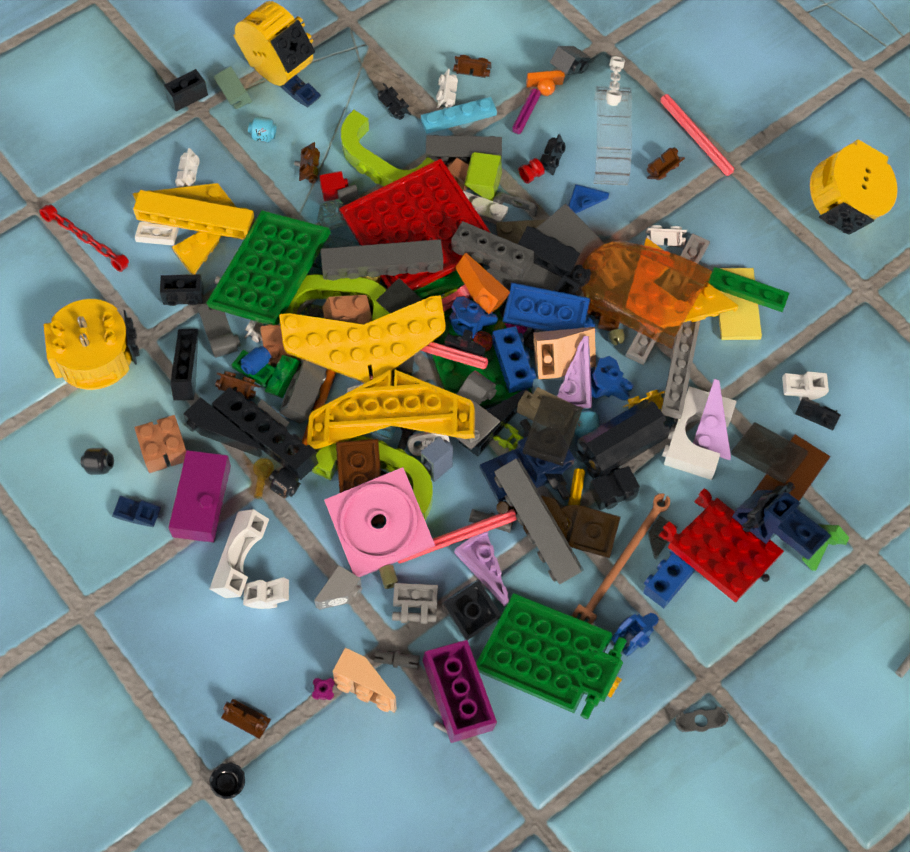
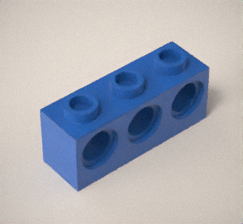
(509, 367)
(670, 583)

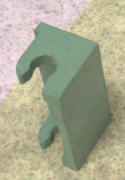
(232, 88)

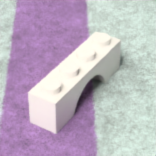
(229, 575)

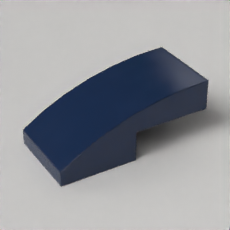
(301, 92)
(136, 512)

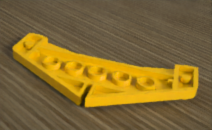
(353, 347)
(380, 405)

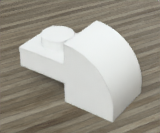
(810, 385)
(266, 594)

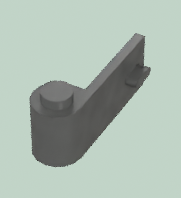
(218, 331)
(477, 388)

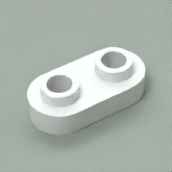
(425, 438)

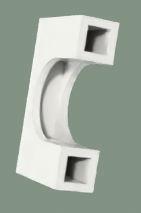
(682, 452)

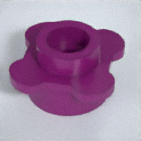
(327, 693)

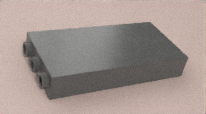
(568, 230)

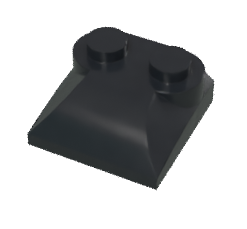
(471, 609)

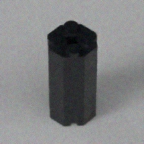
(622, 438)

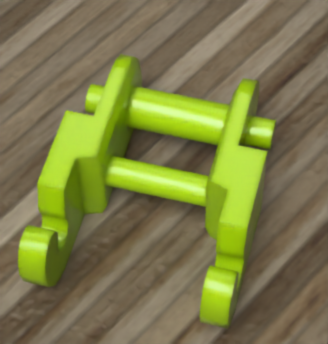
(505, 443)

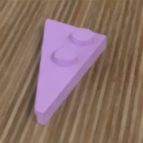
(577, 382)
(712, 426)
(479, 557)

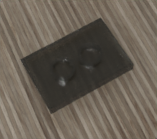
(552, 430)
(769, 452)

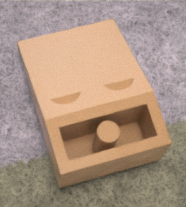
(557, 350)
(358, 676)

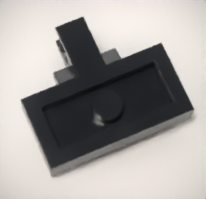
(465, 343)

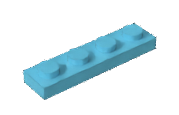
(458, 115)

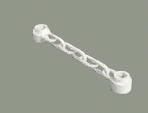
(613, 95)

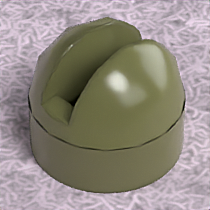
(616, 336)

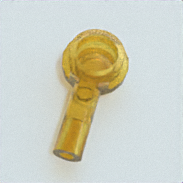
(262, 469)

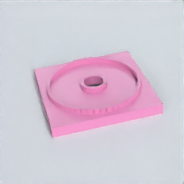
(400, 538)

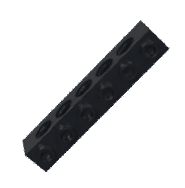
(241, 413)

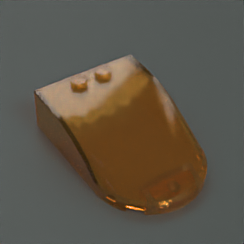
(644, 287)

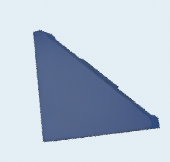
(586, 197)

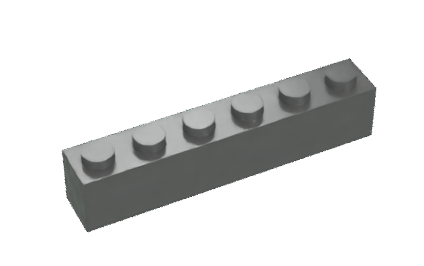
(382, 259)
(538, 521)

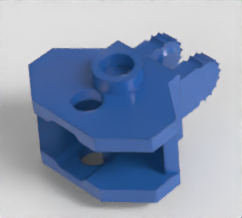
(470, 315)
(609, 380)
(636, 631)

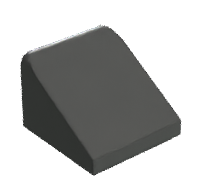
(348, 194)

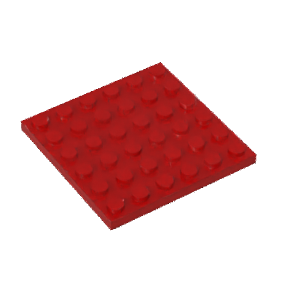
(414, 209)

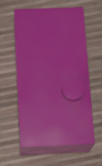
(200, 496)
(459, 691)

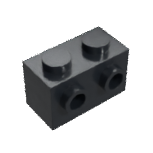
(181, 289)

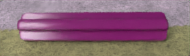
(526, 111)

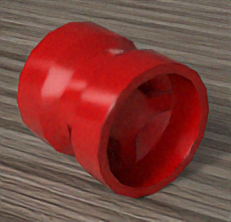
(531, 170)

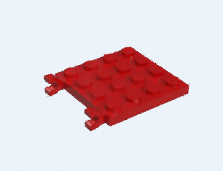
(721, 548)

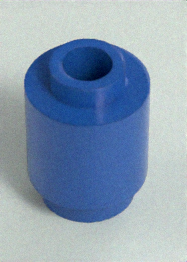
(255, 360)

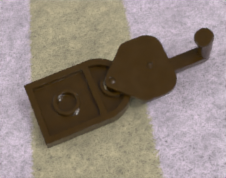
(588, 528)

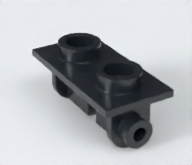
(398, 107)
(553, 152)
(820, 415)

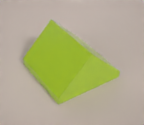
(484, 174)

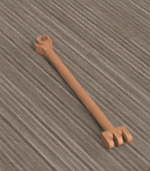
(587, 612)

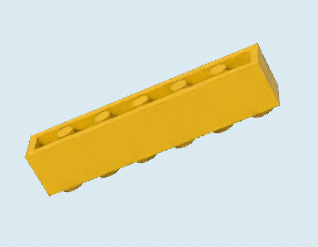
(193, 214)

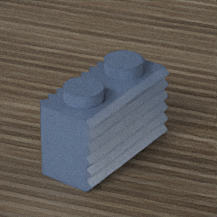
(437, 458)

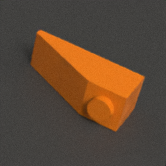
(481, 284)

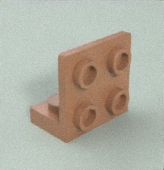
(273, 343)

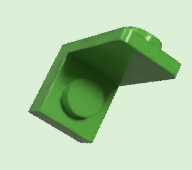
(838, 537)

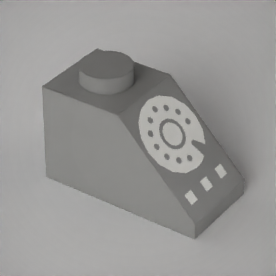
(339, 589)

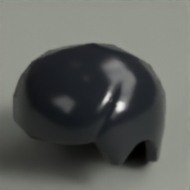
(227, 780)

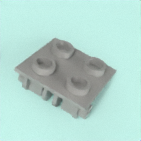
(483, 425)

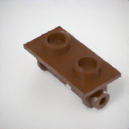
(465, 64)
(308, 161)
(658, 169)
(245, 386)
(245, 718)

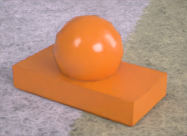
(545, 81)

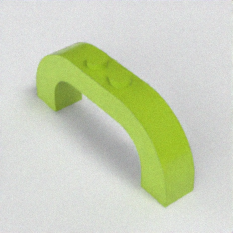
(365, 161)
(317, 288)
(390, 460)

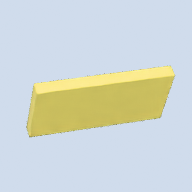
(744, 322)

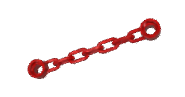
(119, 262)

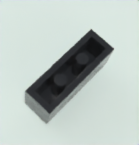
(549, 252)

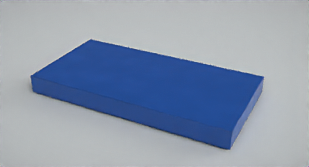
(544, 309)

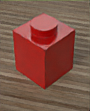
(331, 183)

